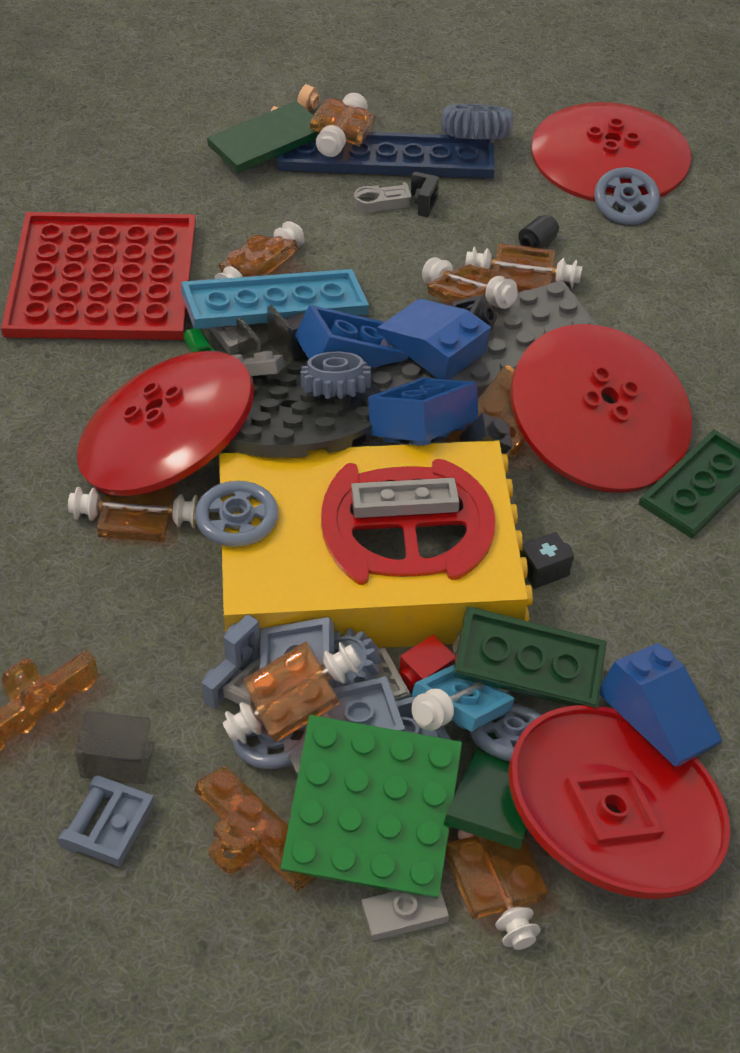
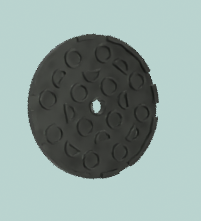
(292, 422)

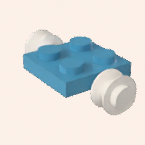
(465, 702)

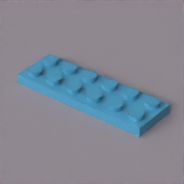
(227, 299)

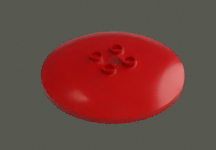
(592, 138)
(165, 423)
(580, 434)
(669, 819)

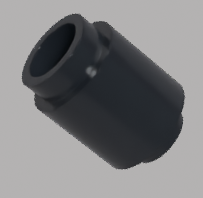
(539, 232)

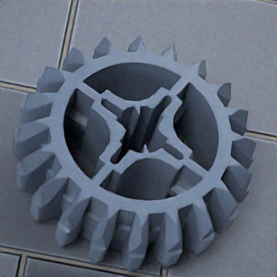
(477, 121)

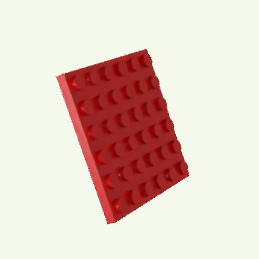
(100, 276)

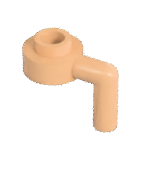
(307, 98)

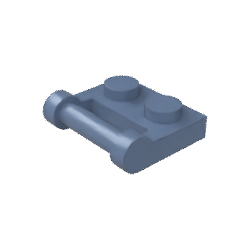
(116, 826)

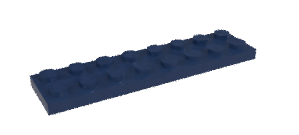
(399, 156)

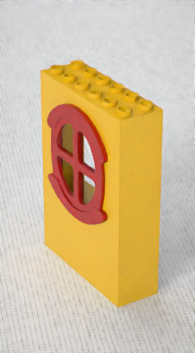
(319, 570)

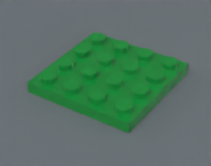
(372, 807)

